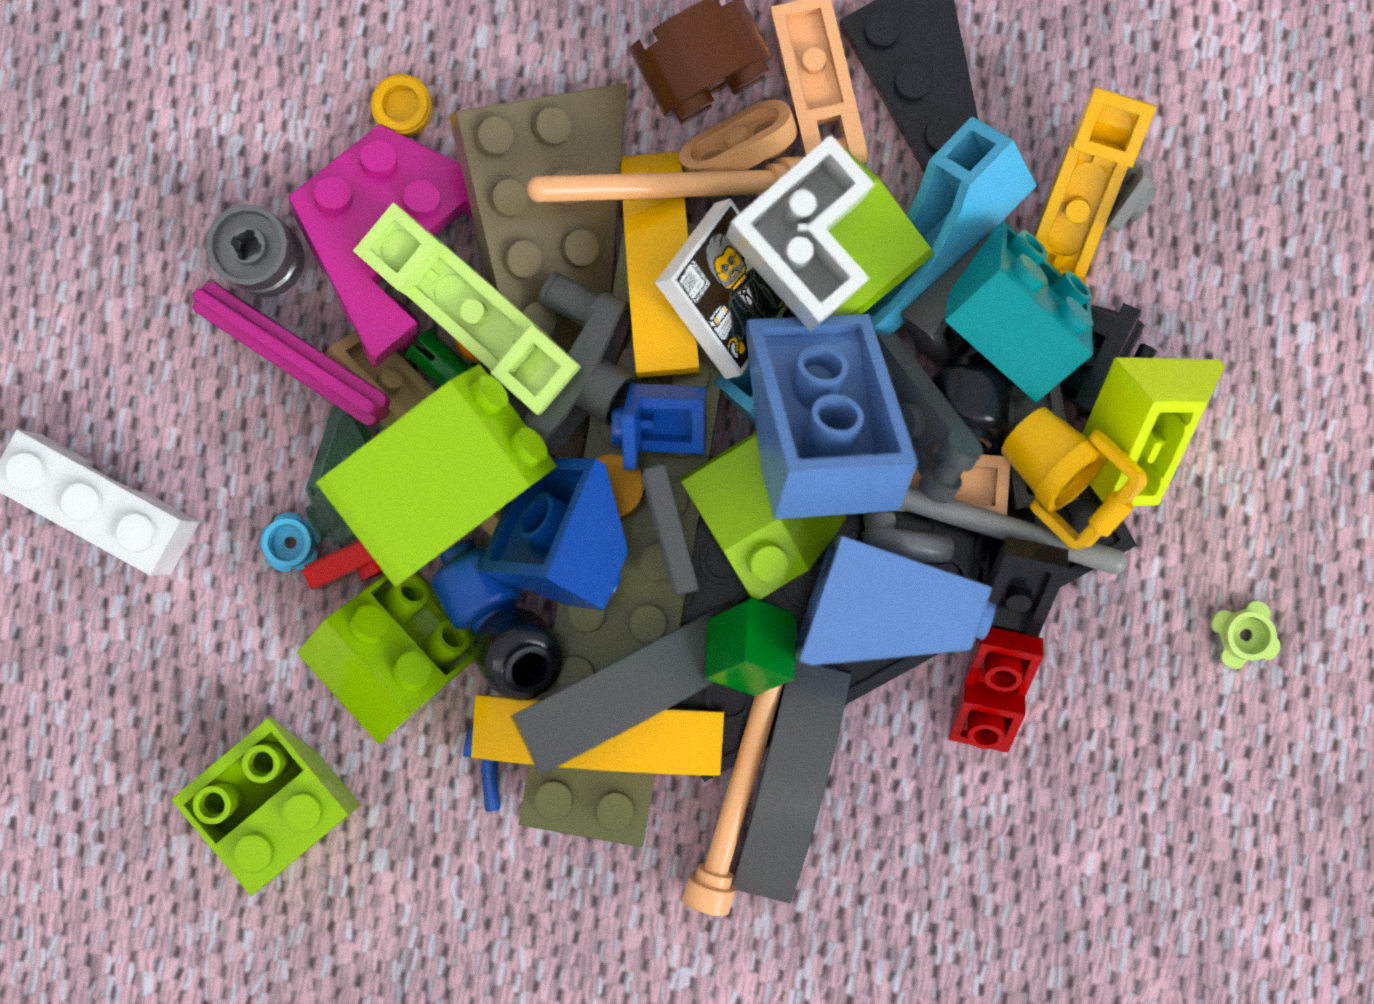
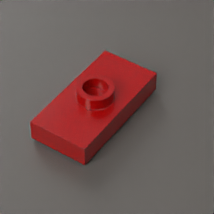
(340, 565)

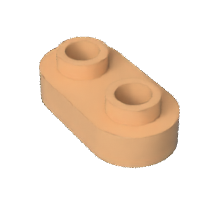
(742, 139)

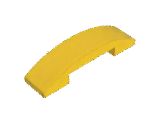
(1091, 177)
(653, 236)
(664, 744)

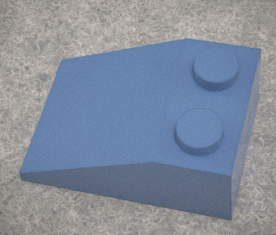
(827, 418)

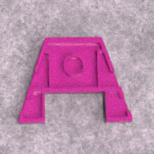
(346, 202)

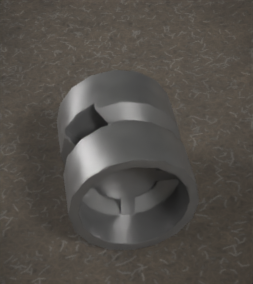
(255, 250)

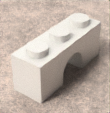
(93, 505)

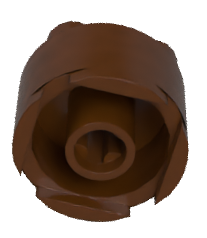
(701, 55)

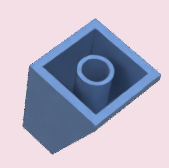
(888, 607)

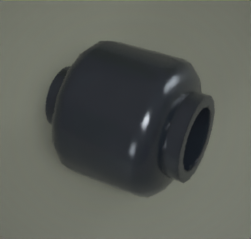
(978, 397)
(517, 654)

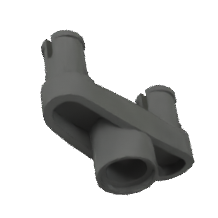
(599, 382)

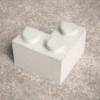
(789, 237)

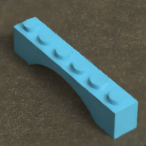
(961, 200)

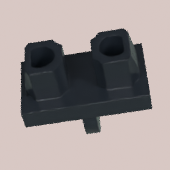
(1115, 337)

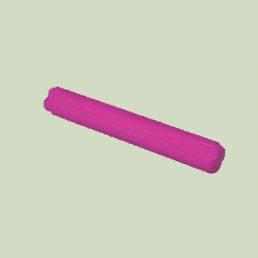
(291, 354)

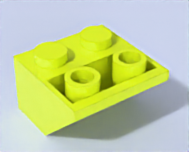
(1151, 415)

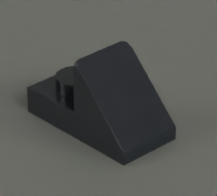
(1023, 583)

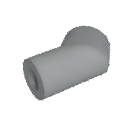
(911, 544)

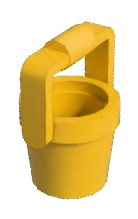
(1061, 465)

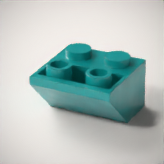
(1022, 312)

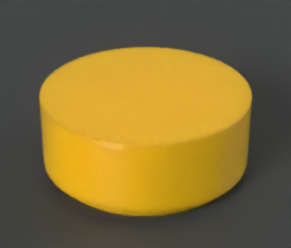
(402, 104)

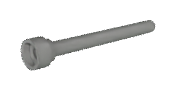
(1000, 525)

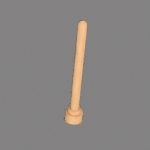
(658, 185)
(711, 885)

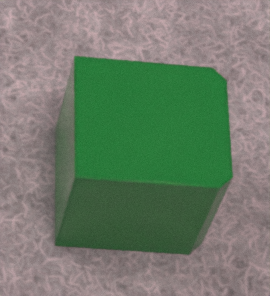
(751, 647)

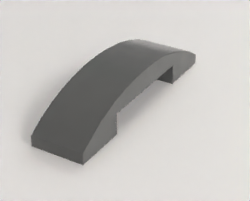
(616, 696)
(792, 781)

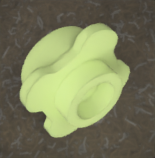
(1263, 638)

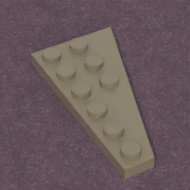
(528, 239)

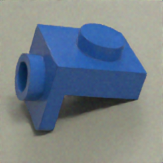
(660, 421)

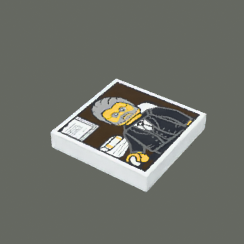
(718, 291)

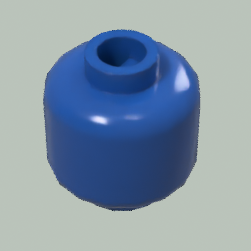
(466, 593)

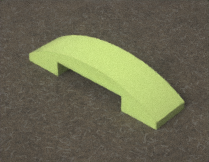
(468, 308)

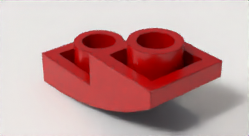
(995, 689)

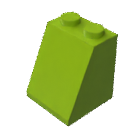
(436, 473)

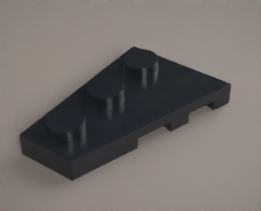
(916, 66)

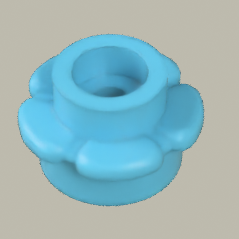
(274, 542)

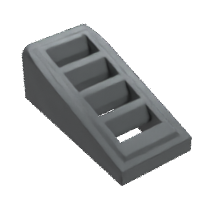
(927, 315)

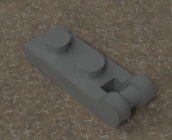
(937, 432)

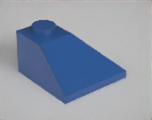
(561, 537)

